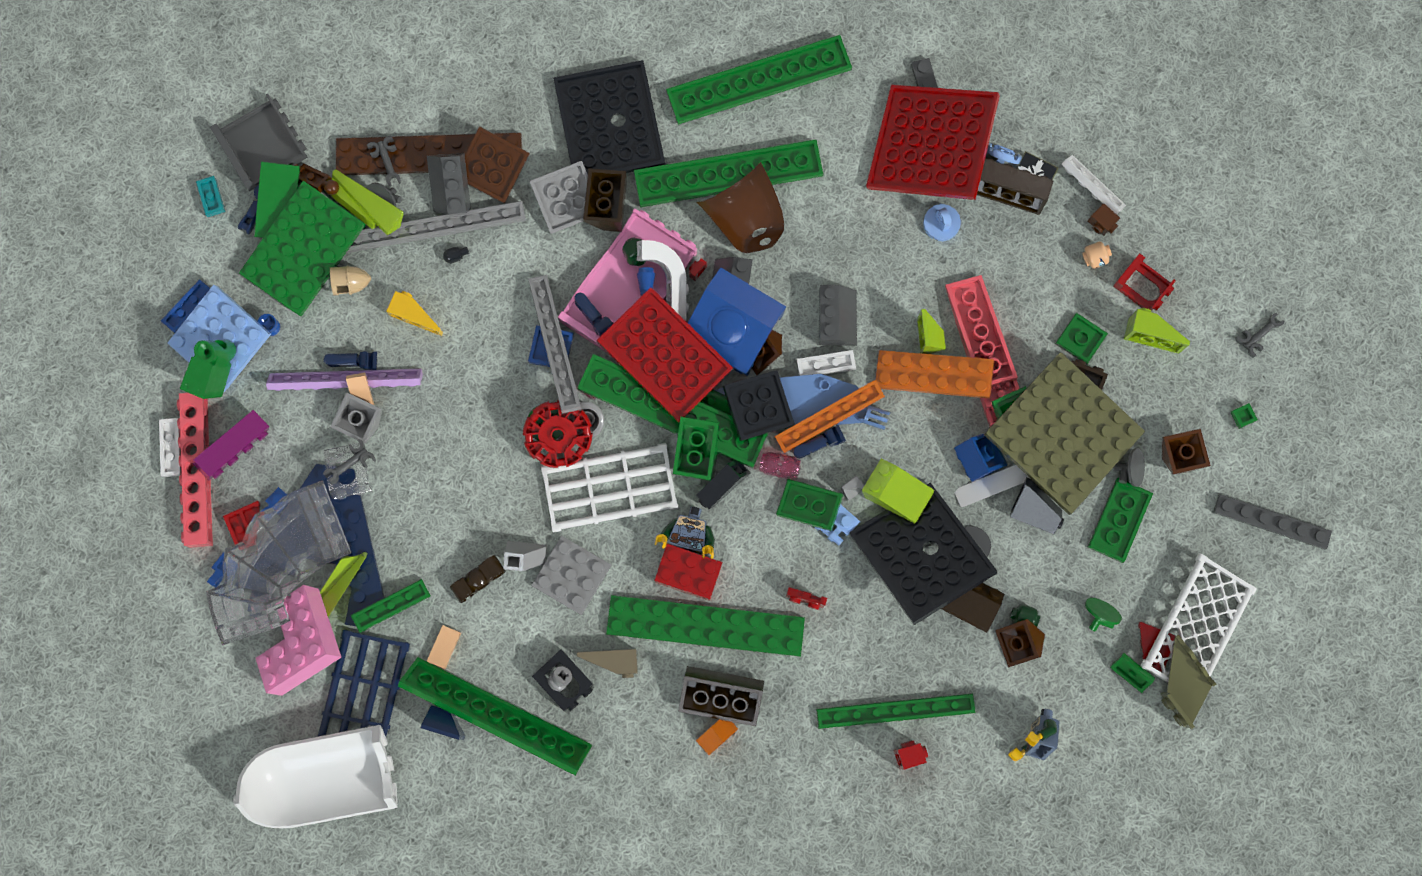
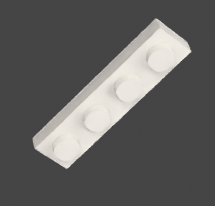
(1093, 184)

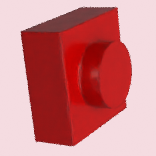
(697, 269)

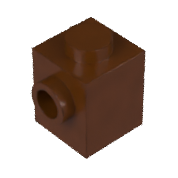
(1104, 220)

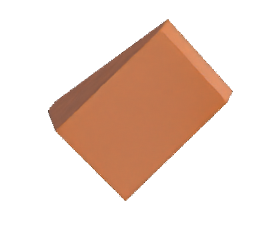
(716, 735)

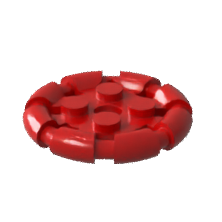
(552, 445)

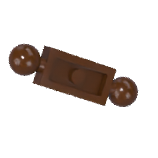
(318, 179)

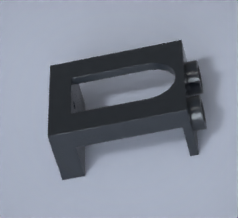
(584, 683)

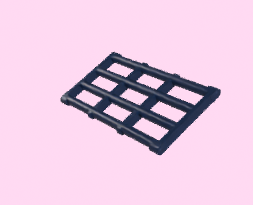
(336, 675)

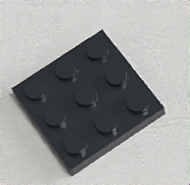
(758, 405)

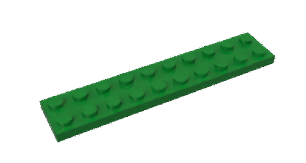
(758, 79)
(717, 173)
(618, 388)
(705, 626)
(495, 716)

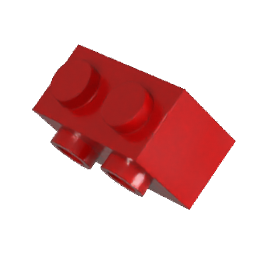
(910, 755)

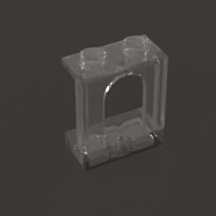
(359, 485)

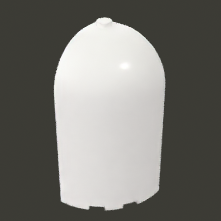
(318, 780)

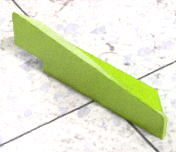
(366, 205)
(340, 580)

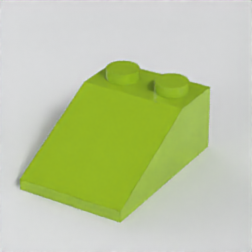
(1153, 331)
(897, 491)

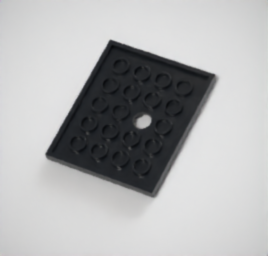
(586, 110)
(914, 578)

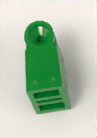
(209, 368)

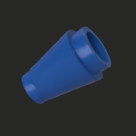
(645, 279)

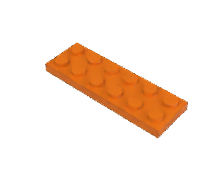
(934, 374)

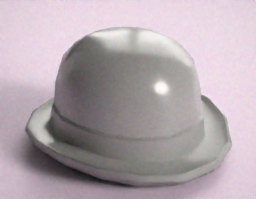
(595, 416)

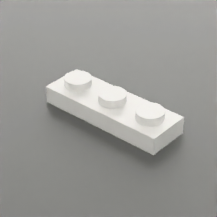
(827, 363)
(169, 448)

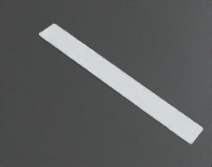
(990, 485)

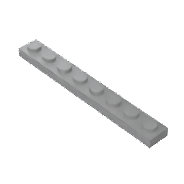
(554, 344)

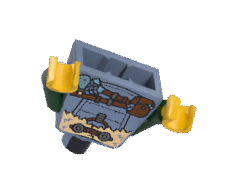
(689, 534)
(1041, 738)

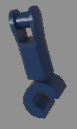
(250, 214)
(592, 314)
(364, 360)
(832, 437)

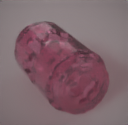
(789, 468)

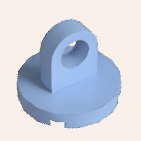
(1003, 154)
(942, 222)

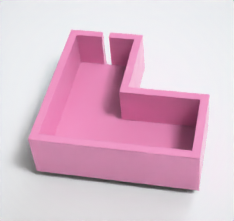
(306, 647)

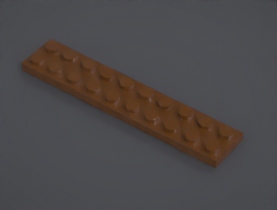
(411, 154)

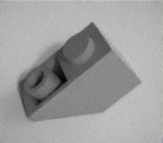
(523, 555)

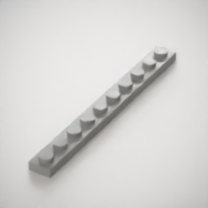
(441, 226)

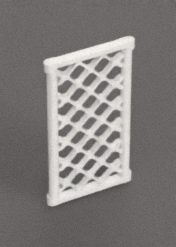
(1177, 607)

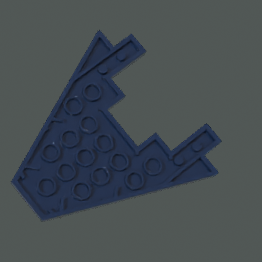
(351, 514)

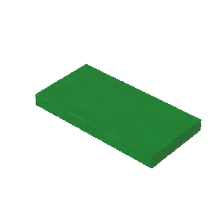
(275, 190)
(1120, 520)

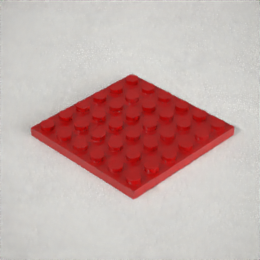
(933, 141)

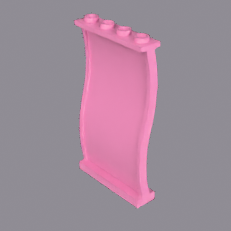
(614, 283)

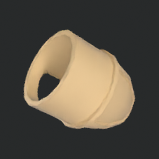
(348, 280)

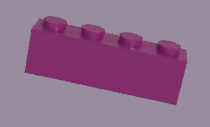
(231, 445)

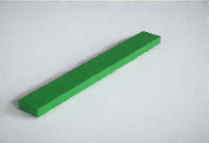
(895, 711)

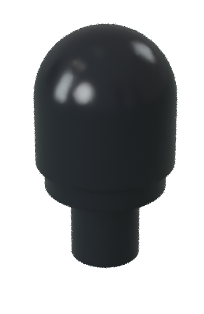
(454, 254)

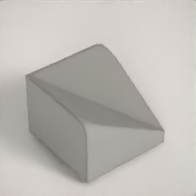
(852, 488)

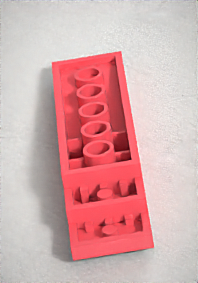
(982, 336)

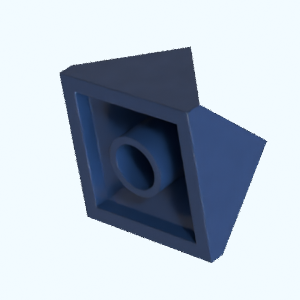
(443, 723)

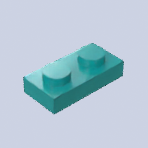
(210, 196)

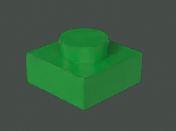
(1244, 416)

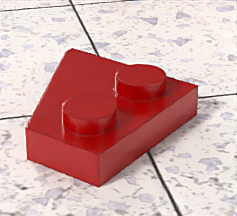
(239, 520)
(814, 602)
(1148, 636)

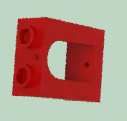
(1165, 287)

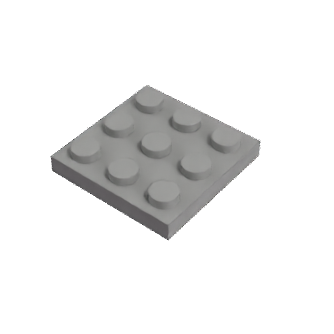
(562, 196)
(571, 575)

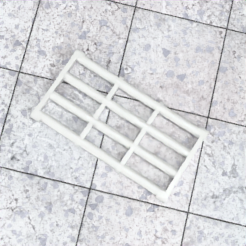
(626, 474)

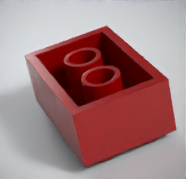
(688, 572)

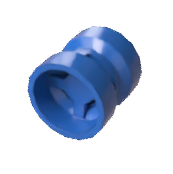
(269, 321)

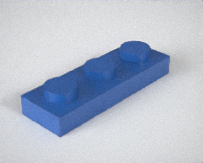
(185, 306)

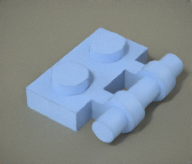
(844, 522)

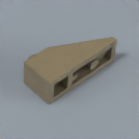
(617, 661)

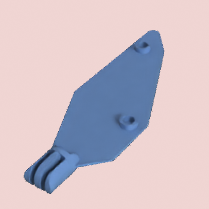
(817, 391)

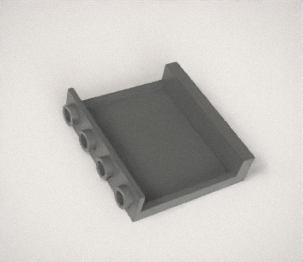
(259, 138)

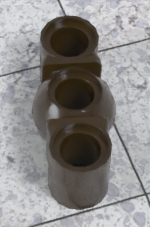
(477, 578)

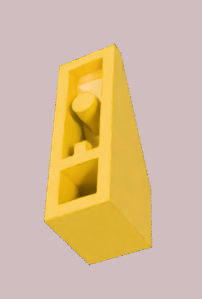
(408, 310)

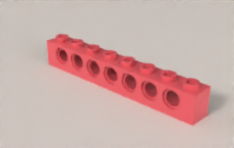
(203, 536)

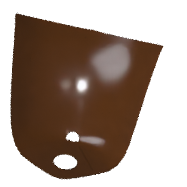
(745, 208)

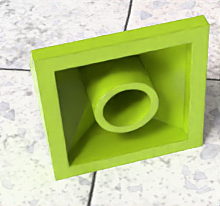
(930, 334)

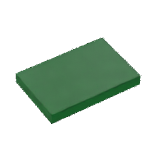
(809, 504)

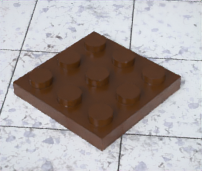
(494, 164)

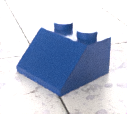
(979, 457)

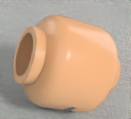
(1096, 255)

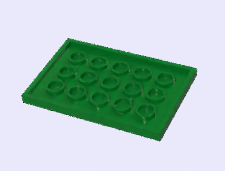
(301, 248)

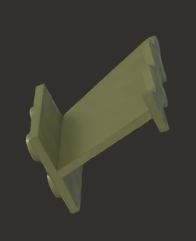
(1186, 685)

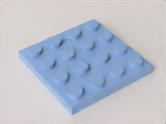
(221, 319)

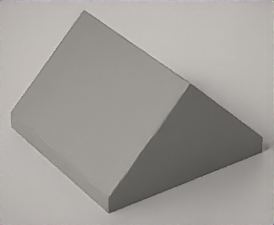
(357, 418)

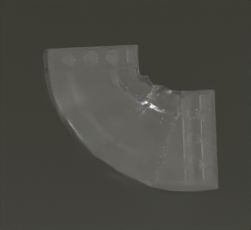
(273, 558)

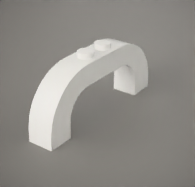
(674, 270)

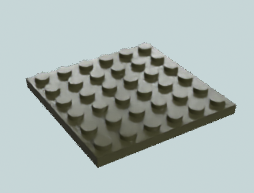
(1064, 433)

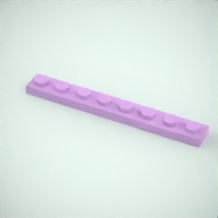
(337, 379)

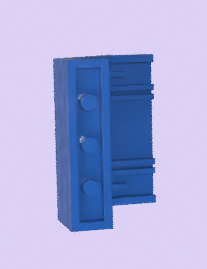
(735, 319)

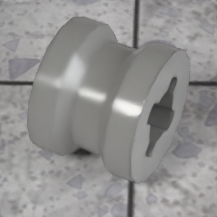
(559, 683)

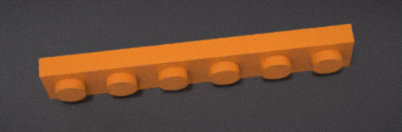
(829, 416)

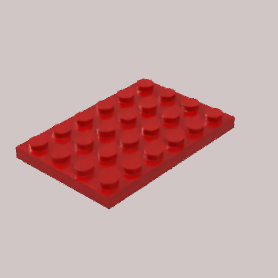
(664, 354)

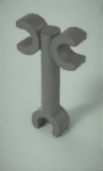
(382, 148)
(1251, 342)
(360, 454)

